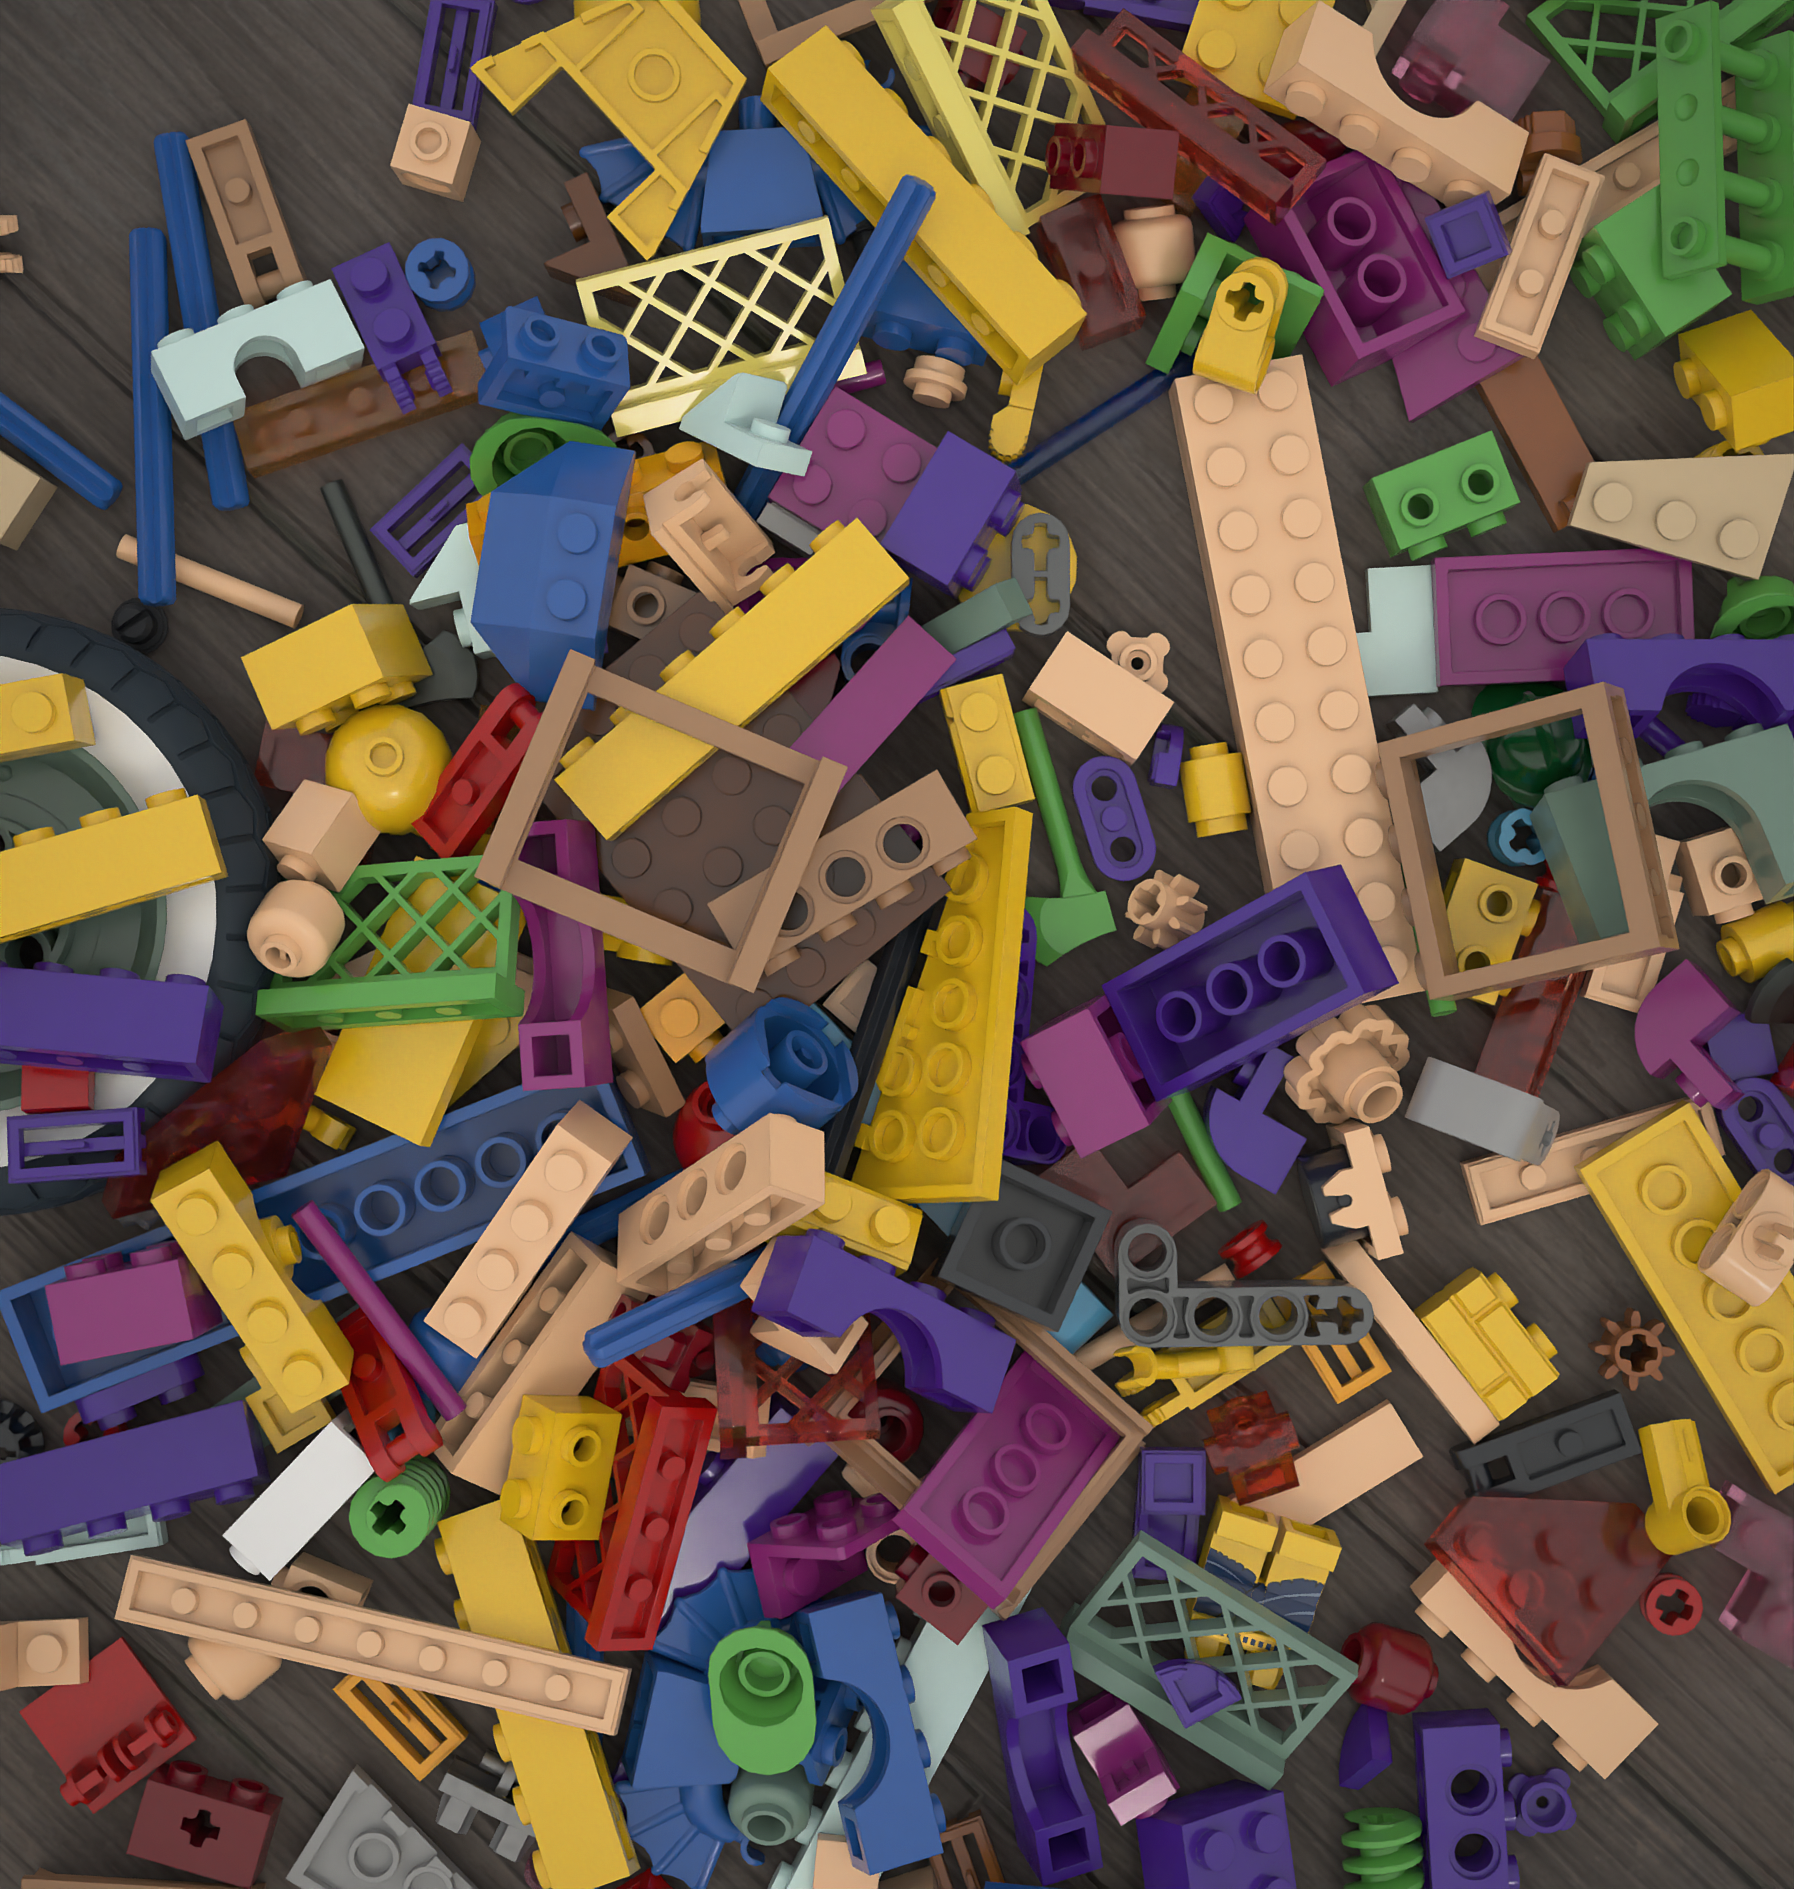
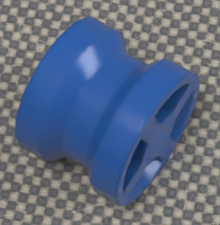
(448, 284)

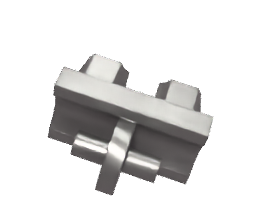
(490, 1791)

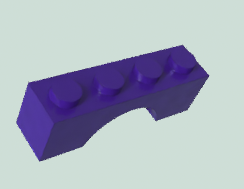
(1743, 672)
(945, 1350)
(1031, 1695)

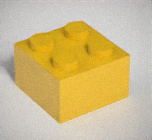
(338, 667)

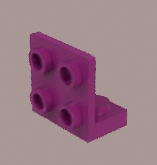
(817, 1549)

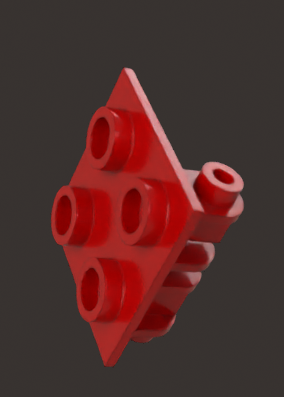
(109, 1728)

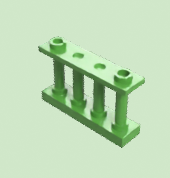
(1692, 153)

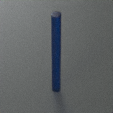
(1100, 419)

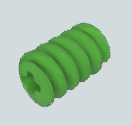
(384, 1526)
(1386, 1849)

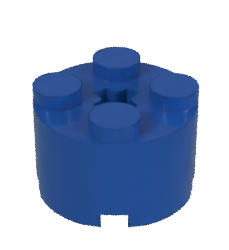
(779, 1066)

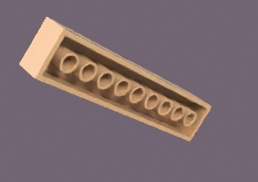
(1290, 642)

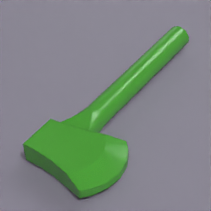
(1080, 910)

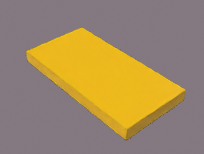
(410, 1071)

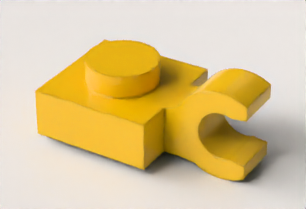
(275, 1419)

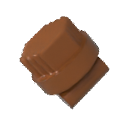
(1551, 134)

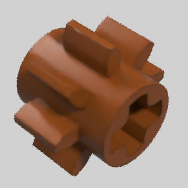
(1641, 1362)

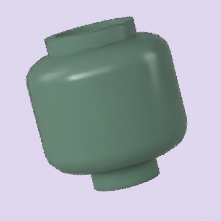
(771, 1806)

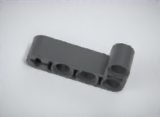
(1242, 1299)

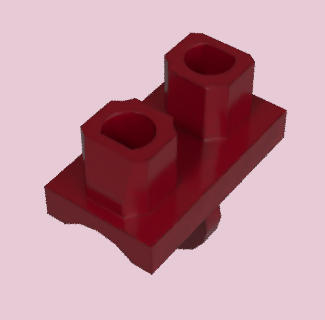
(678, 1355)

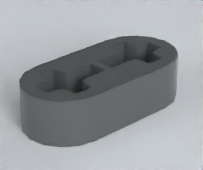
(1056, 574)

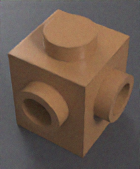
(646, 599)

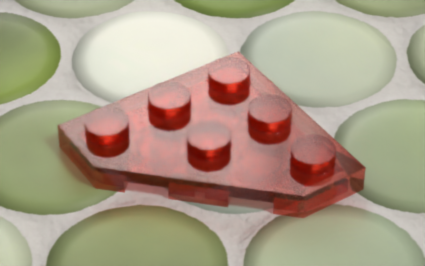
(249, 1107)
(1550, 1571)

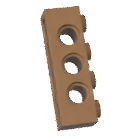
(923, 805)

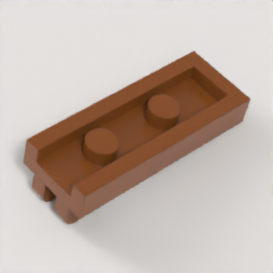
(1538, 435)

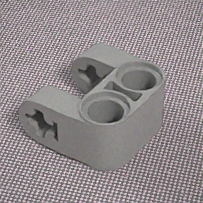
(1483, 1112)

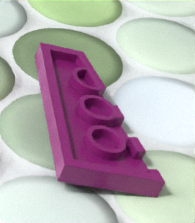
(1452, 356)

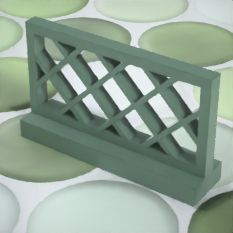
(1123, 1659)

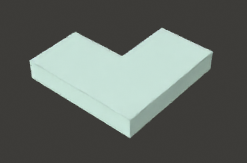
(1400, 640)

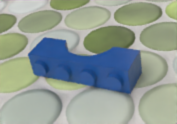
(890, 1811)

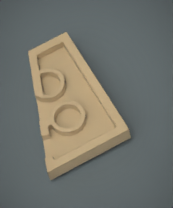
(1688, 508)

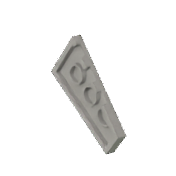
(372, 1845)

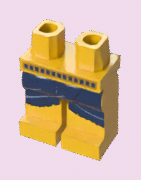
(1271, 1564)

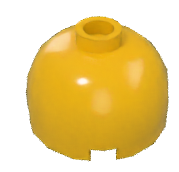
(389, 763)

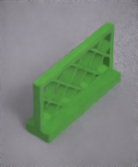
(1636, 99)
(407, 996)

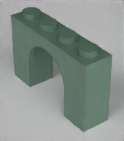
(1740, 780)

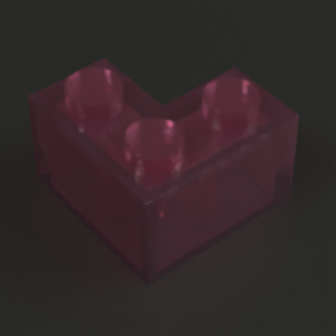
(1466, 57)
(1764, 1600)

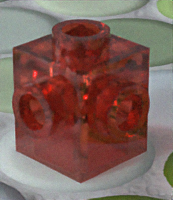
(1252, 1447)

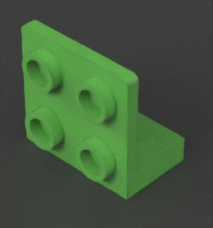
(1197, 295)

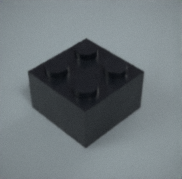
(1023, 1248)

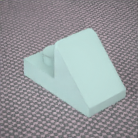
(742, 422)
(454, 579)

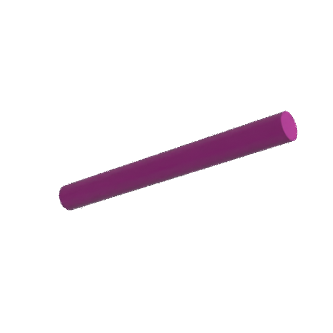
(379, 1310)

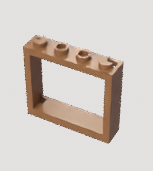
(1626, 819)

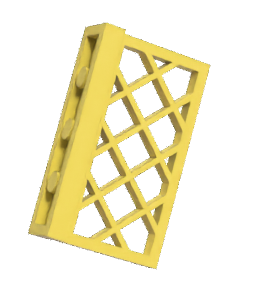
(948, 104)
(670, 398)

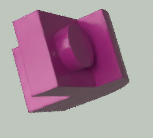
(1674, 1026)
(1123, 1756)

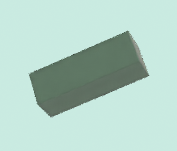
(980, 616)

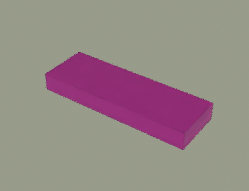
(876, 699)

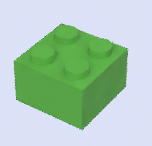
(1624, 273)

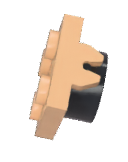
(1348, 1192)

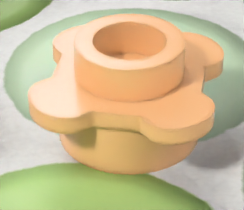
(1149, 649)

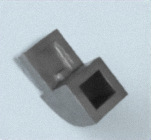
(1454, 780)

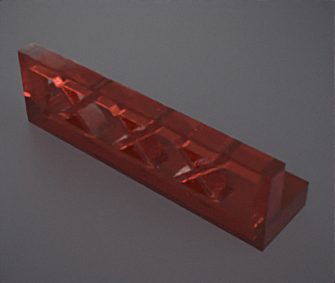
(1200, 140)
(1533, 1013)

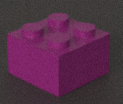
(856, 469)
(1090, 1077)
(130, 1305)

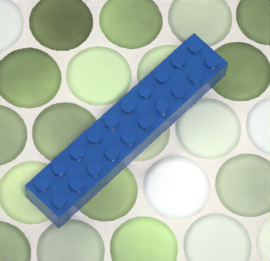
(385, 1201)

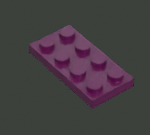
(1531, 612)
(1007, 1481)

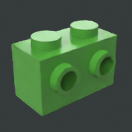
(1441, 496)

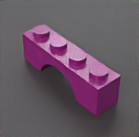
(567, 1020)

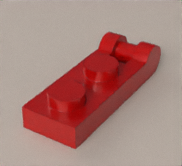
(480, 775)
(382, 1397)

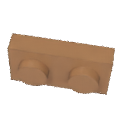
(642, 1068)

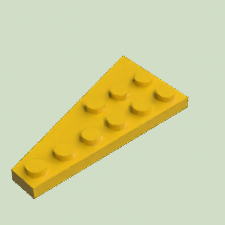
(951, 1046)

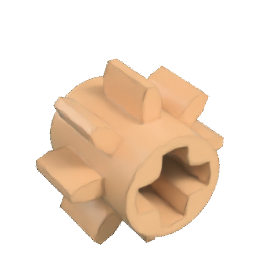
(1165, 910)

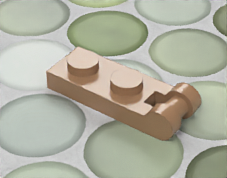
(245, 210)

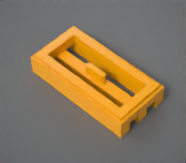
(1359, 1379)
(390, 1736)

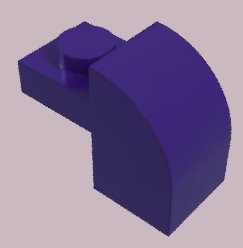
(1242, 1134)

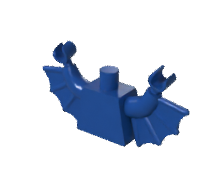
(746, 185)
(671, 1742)

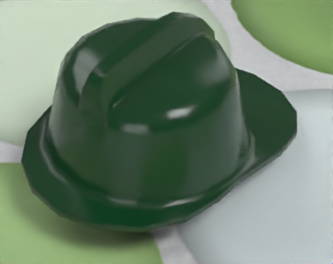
(1533, 757)

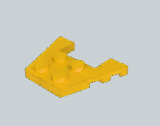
(650, 78)

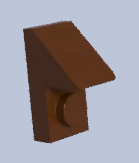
(601, 254)

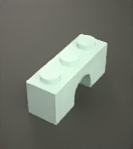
(302, 329)

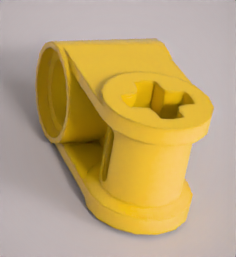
(1240, 334)

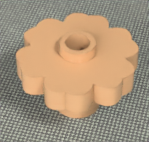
(1349, 1067)

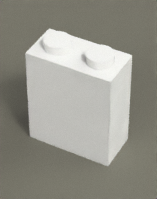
(300, 1499)

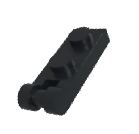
(1550, 1448)

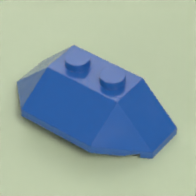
(553, 562)

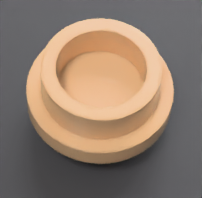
(936, 381)

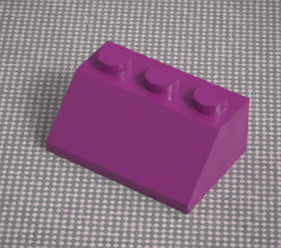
(1370, 258)

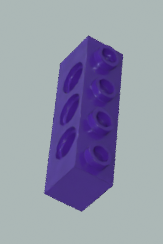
(1443, 1748)

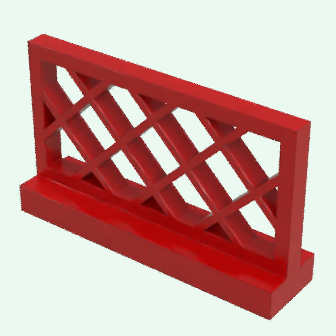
(647, 1525)

